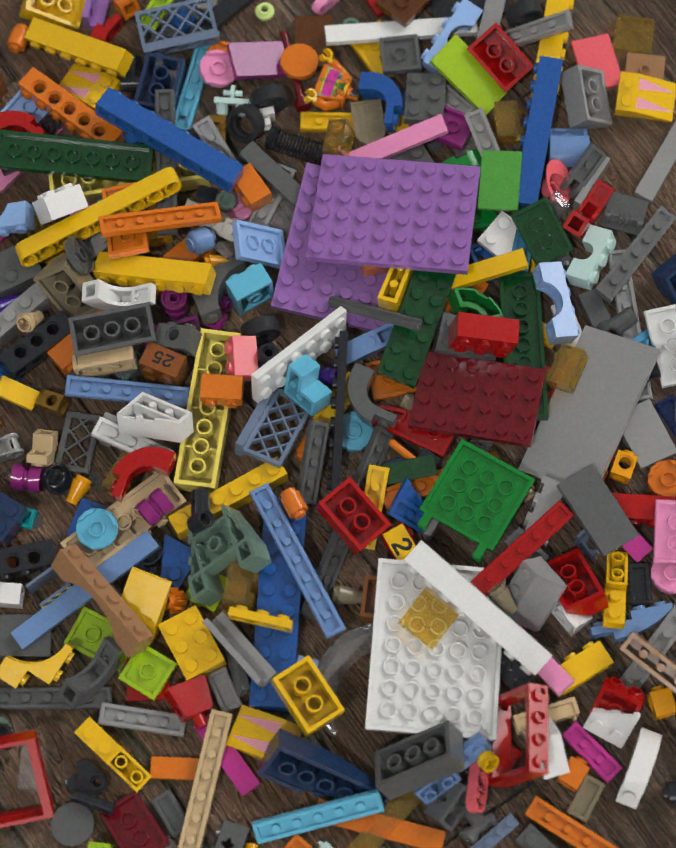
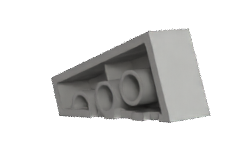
(544, 499)

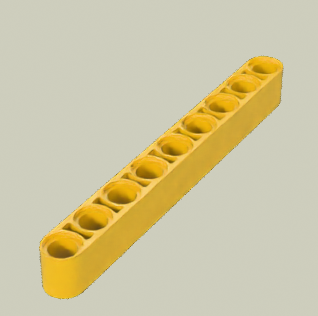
(85, 222)

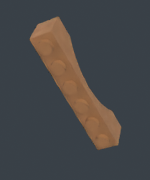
(127, 627)

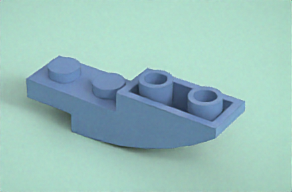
(368, 344)
(640, 621)
(472, 749)

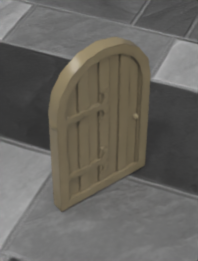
(368, 121)

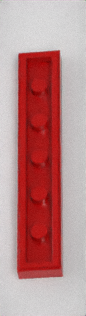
(522, 547)

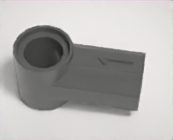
(619, 323)

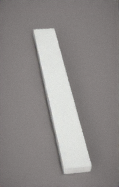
(371, 32)

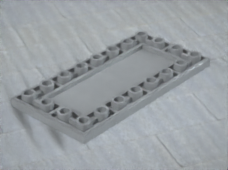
(591, 421)

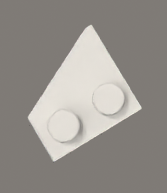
(499, 235)
(611, 725)

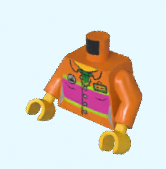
(332, 86)

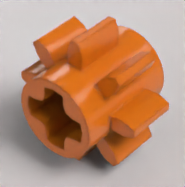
(176, 600)

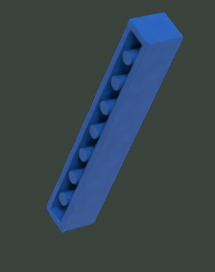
(538, 127)
(169, 139)

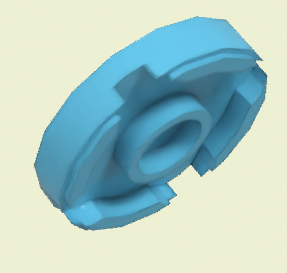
(355, 433)
(97, 529)

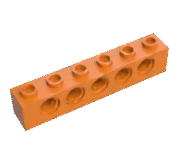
(36, 81)

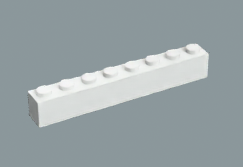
(477, 607)

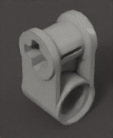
(6, 449)

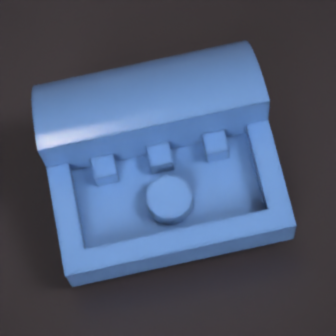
(567, 145)

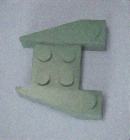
(213, 549)

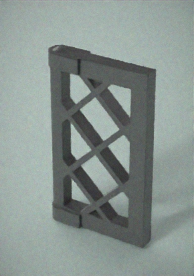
(63, 441)

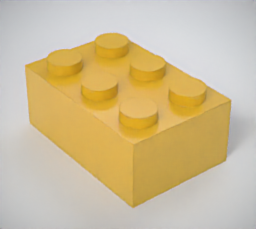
(192, 644)
(307, 696)

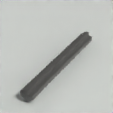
(376, 313)

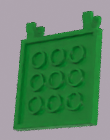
(476, 497)

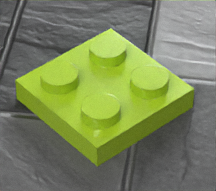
(148, 672)

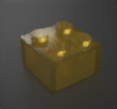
(240, 587)

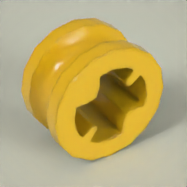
(488, 761)

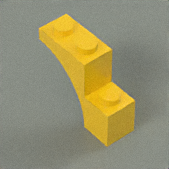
(15, 671)

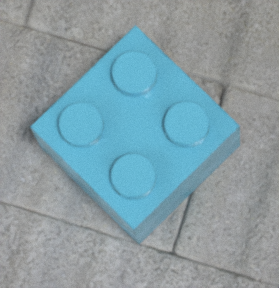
(249, 288)

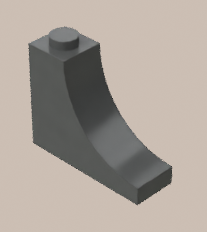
(209, 305)

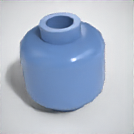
(200, 240)

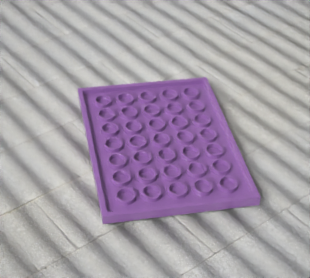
(394, 214)
(307, 285)

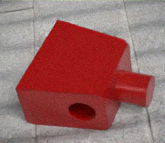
(191, 700)

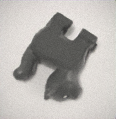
(478, 823)

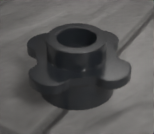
(54, 125)

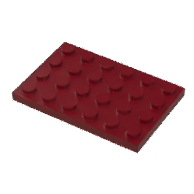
(477, 399)

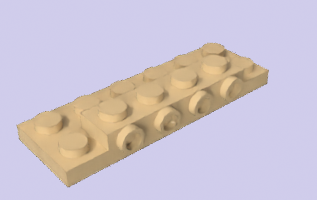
(129, 520)

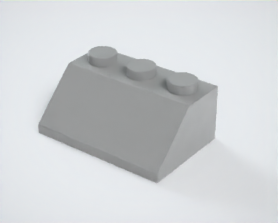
(586, 98)
(535, 592)

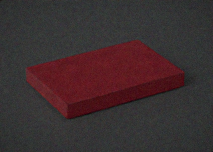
(134, 824)

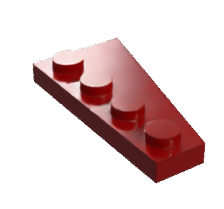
(434, 442)

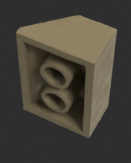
(64, 286)

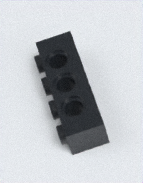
(15, 366)
(43, 549)

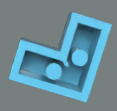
(304, 387)

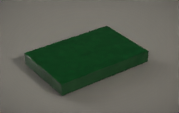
(542, 232)

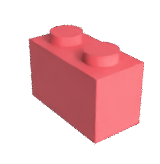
(241, 356)

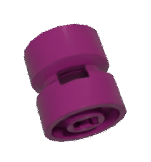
(175, 304)
(25, 477)
(154, 507)

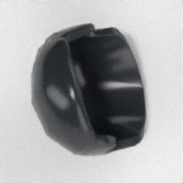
(57, 479)

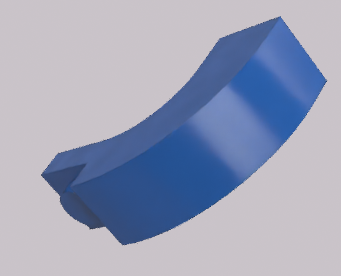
(379, 86)

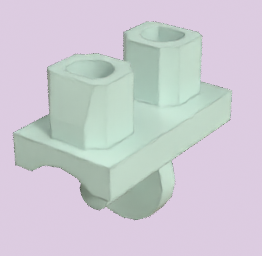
(223, 103)

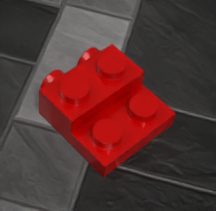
(619, 697)

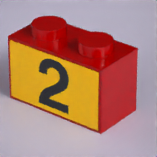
(398, 541)

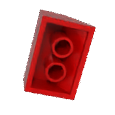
(500, 57)
(583, 590)

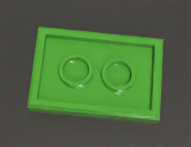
(500, 180)

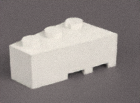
(155, 419)

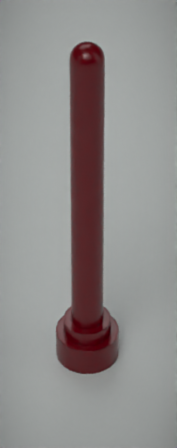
(299, 103)

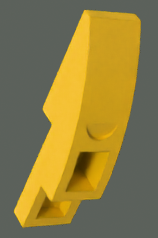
(615, 589)
(113, 754)

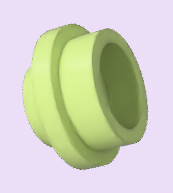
(264, 16)

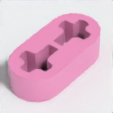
(322, 6)

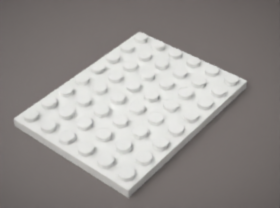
(422, 686)

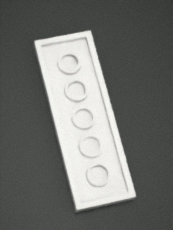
(313, 343)

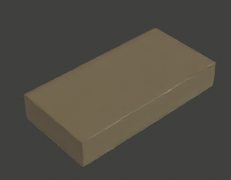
(585, 798)

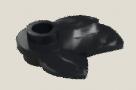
(85, 778)

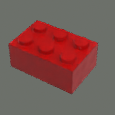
(483, 334)
(352, 515)

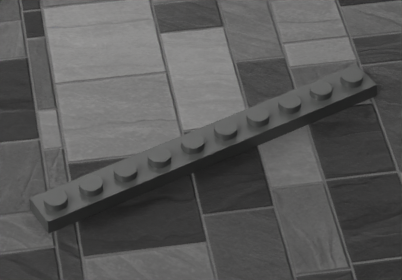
(336, 548)

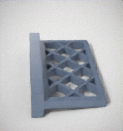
(182, 42)
(257, 422)

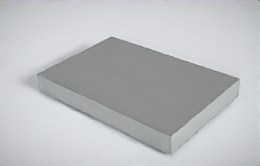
(648, 436)

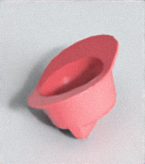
(555, 174)

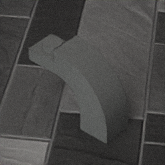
(358, 387)
(94, 676)

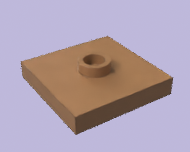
(645, 64)

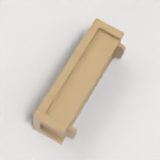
(105, 362)
(557, 711)

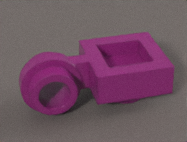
(225, 306)

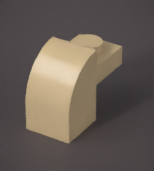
(43, 448)

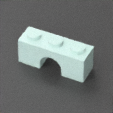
(585, 272)

